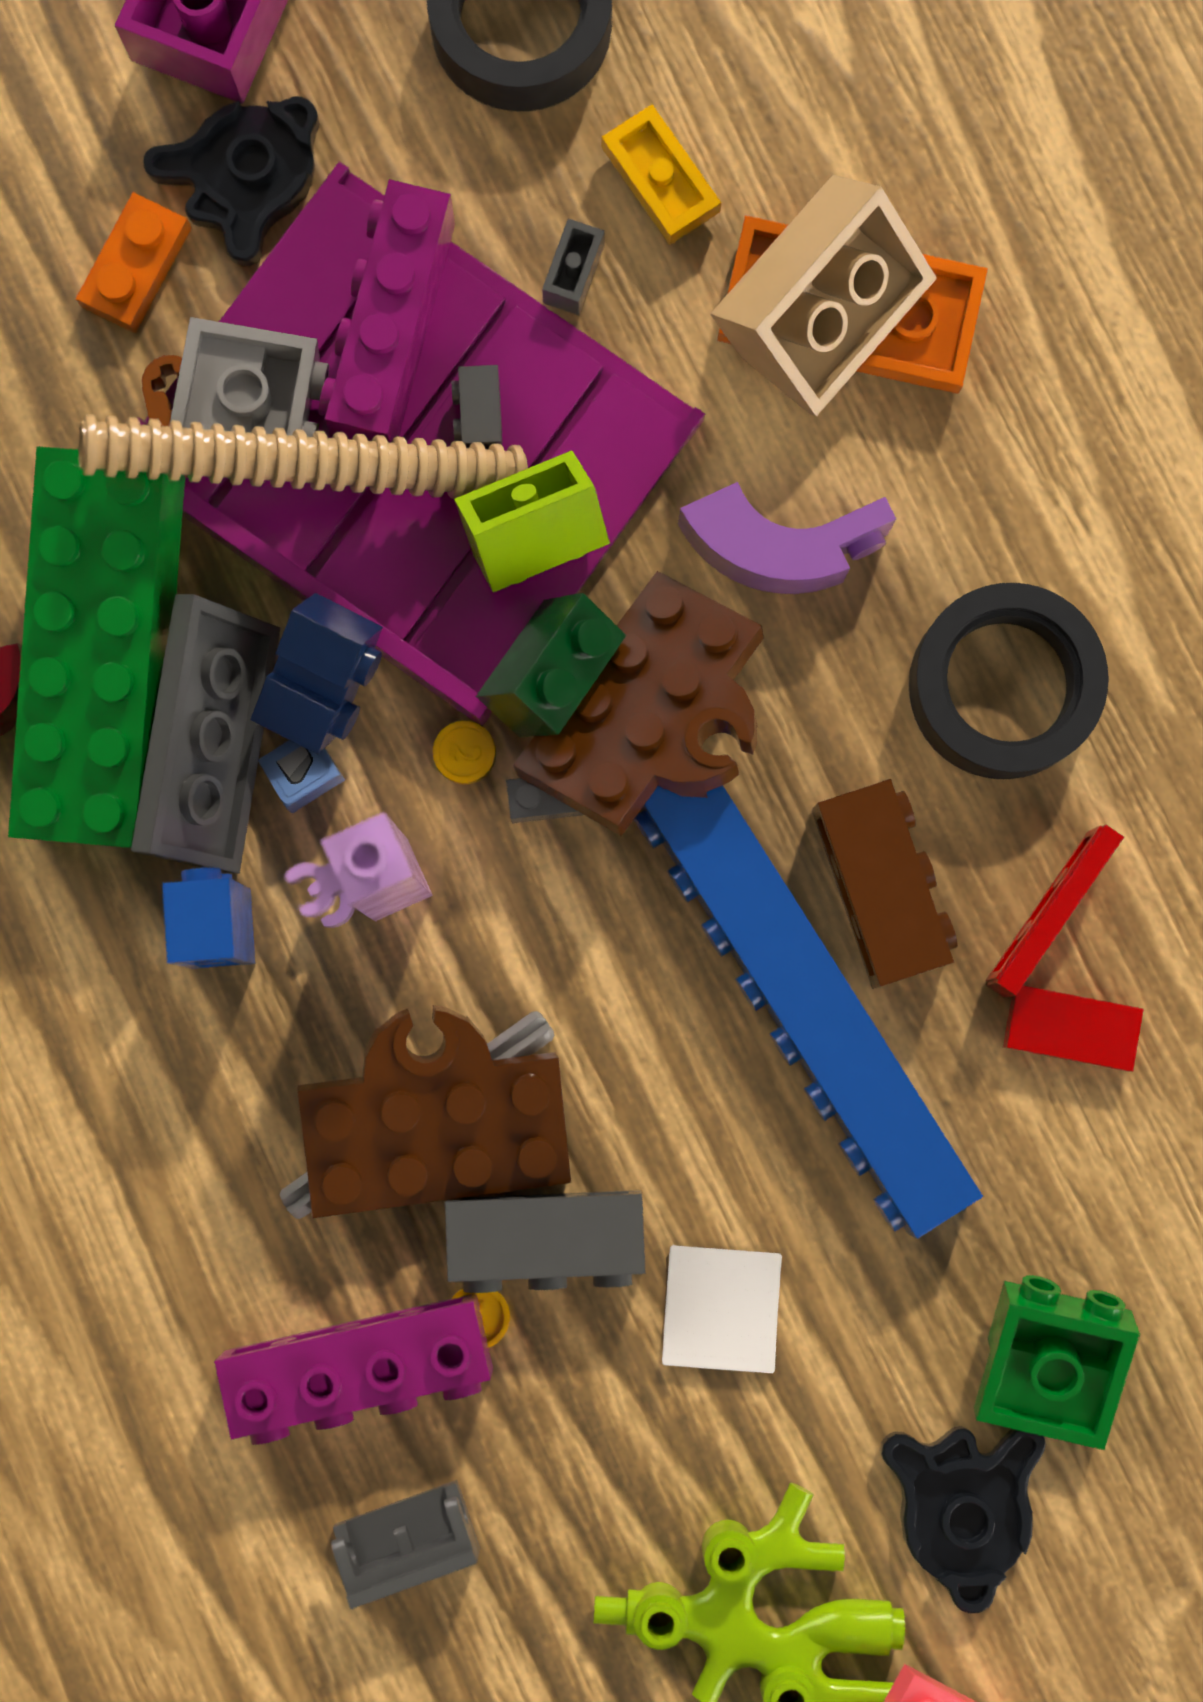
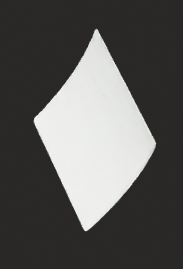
(721, 1309)

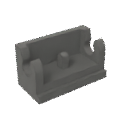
(404, 1544)

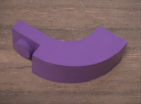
(776, 557)

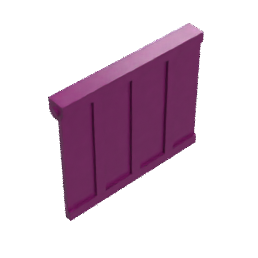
(405, 554)

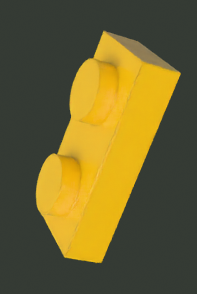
(660, 174)

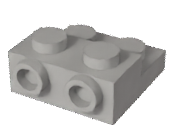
(248, 378)

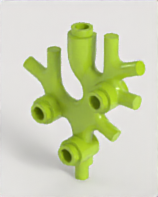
(734, 1636)

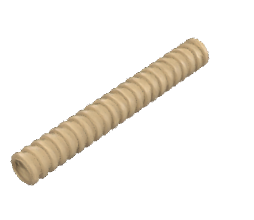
(292, 458)

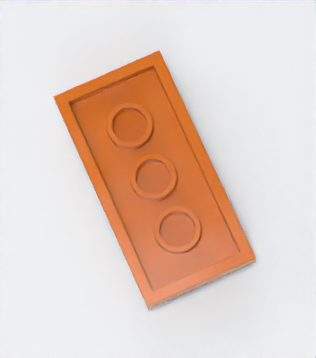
(931, 339)

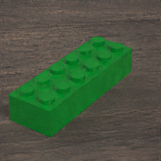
(91, 648)

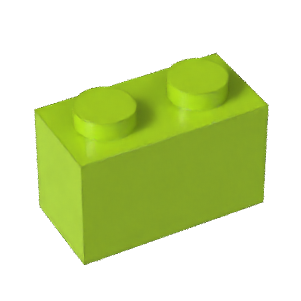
(533, 521)

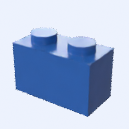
(208, 920)

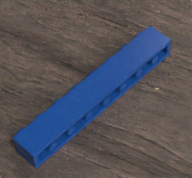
(812, 1006)

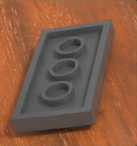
(203, 738)

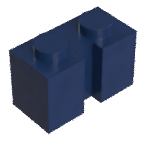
(318, 673)

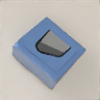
(300, 774)

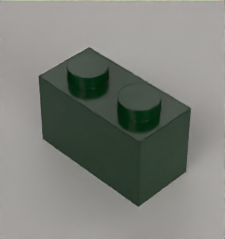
(551, 666)

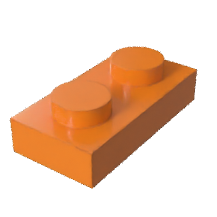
(134, 262)

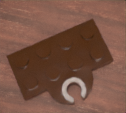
(653, 710)
(433, 1123)

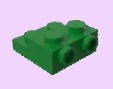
(1056, 1362)

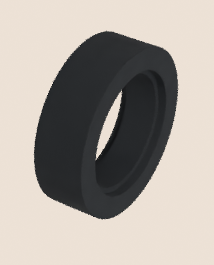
(521, 84)
(1055, 622)

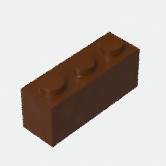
(884, 883)

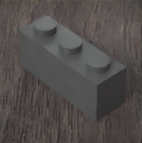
(545, 1239)

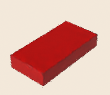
(1073, 1028)

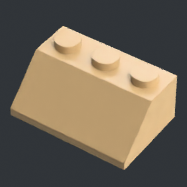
(825, 292)

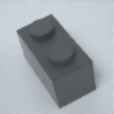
(573, 266)
(479, 405)
(532, 804)

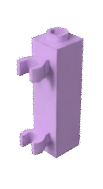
(367, 869)

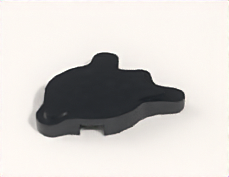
(245, 170)
(965, 1508)

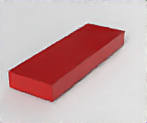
(1053, 910)

